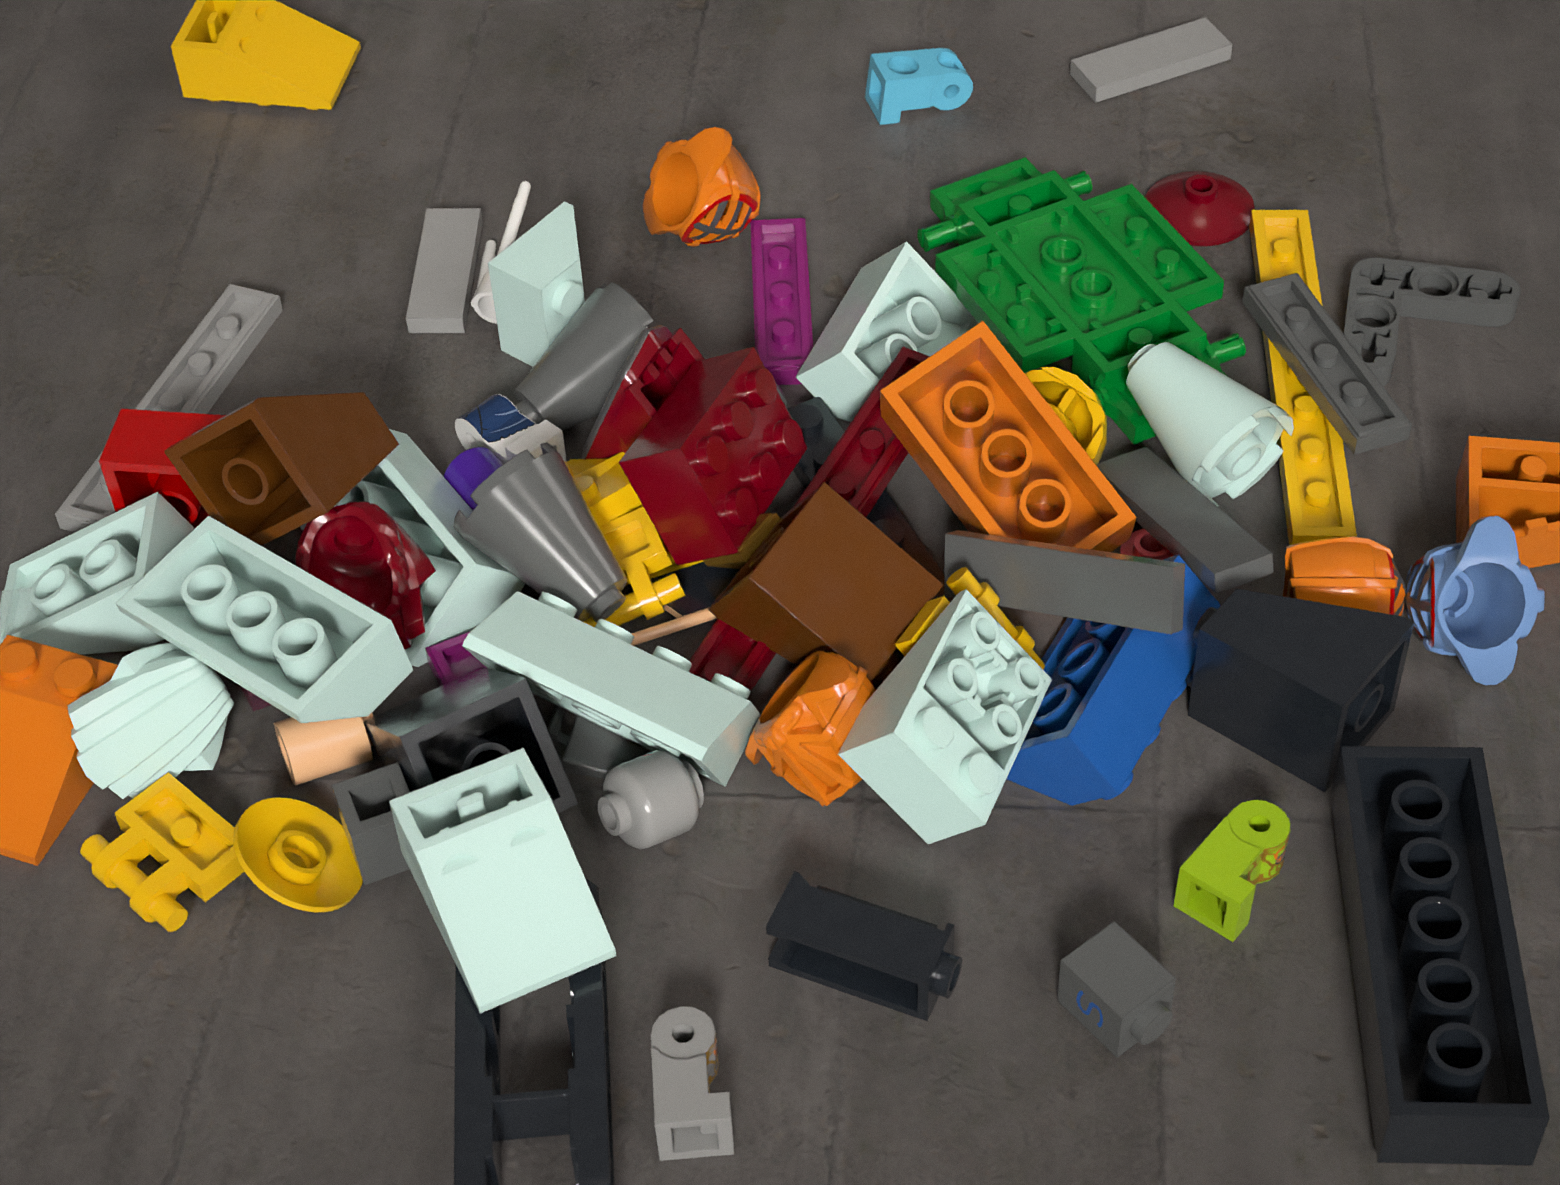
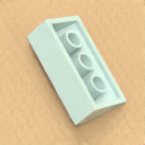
(424, 504)
(269, 626)
(617, 684)

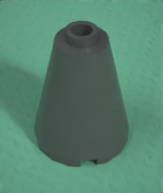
(584, 360)
(545, 534)

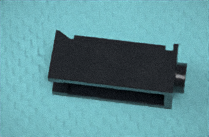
(863, 948)

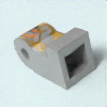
(684, 1065)

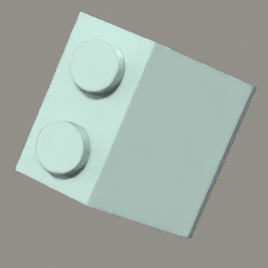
(537, 285)

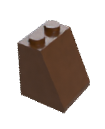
(282, 460)
(828, 586)

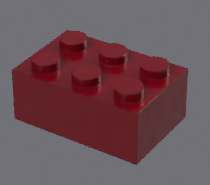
(714, 456)

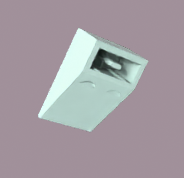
(948, 722)
(501, 879)

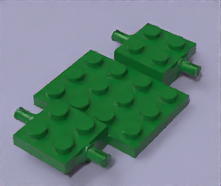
(1074, 277)

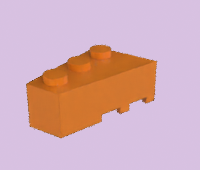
(1519, 485)

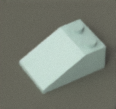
(90, 571)

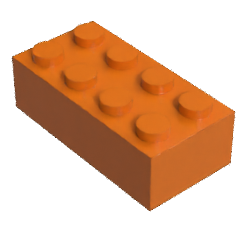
(1001, 449)

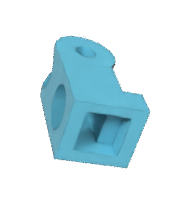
(915, 82)

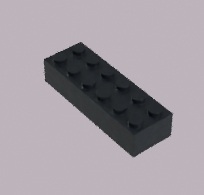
(1435, 959)

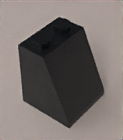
(1296, 678)
(467, 726)

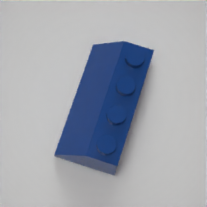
(1106, 702)

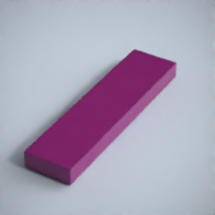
(781, 296)

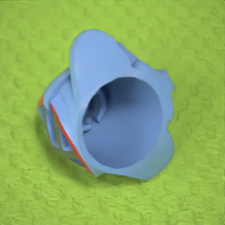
(1475, 600)

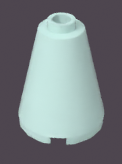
(1206, 422)

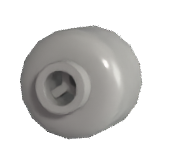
(650, 799)

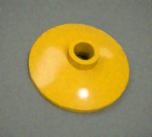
(297, 855)

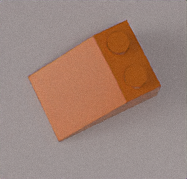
(37, 754)

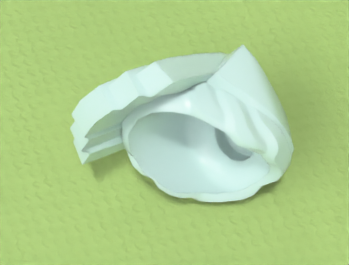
(150, 720)

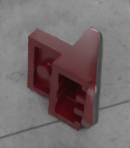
(640, 389)

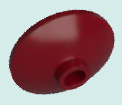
(1203, 206)

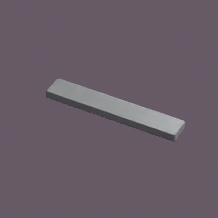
(187, 384)

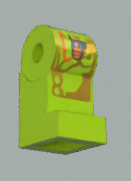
(1223, 872)

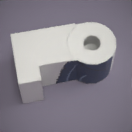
(505, 430)

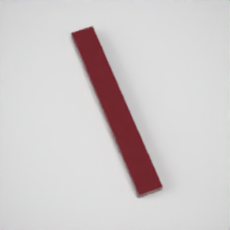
(859, 473)

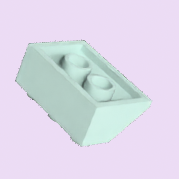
(887, 307)

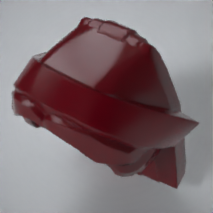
(370, 560)

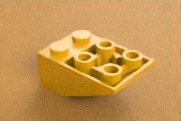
(261, 55)

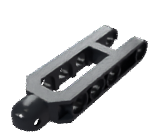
(583, 1110)

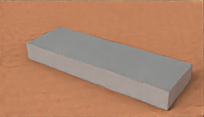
(1150, 59)
(444, 270)

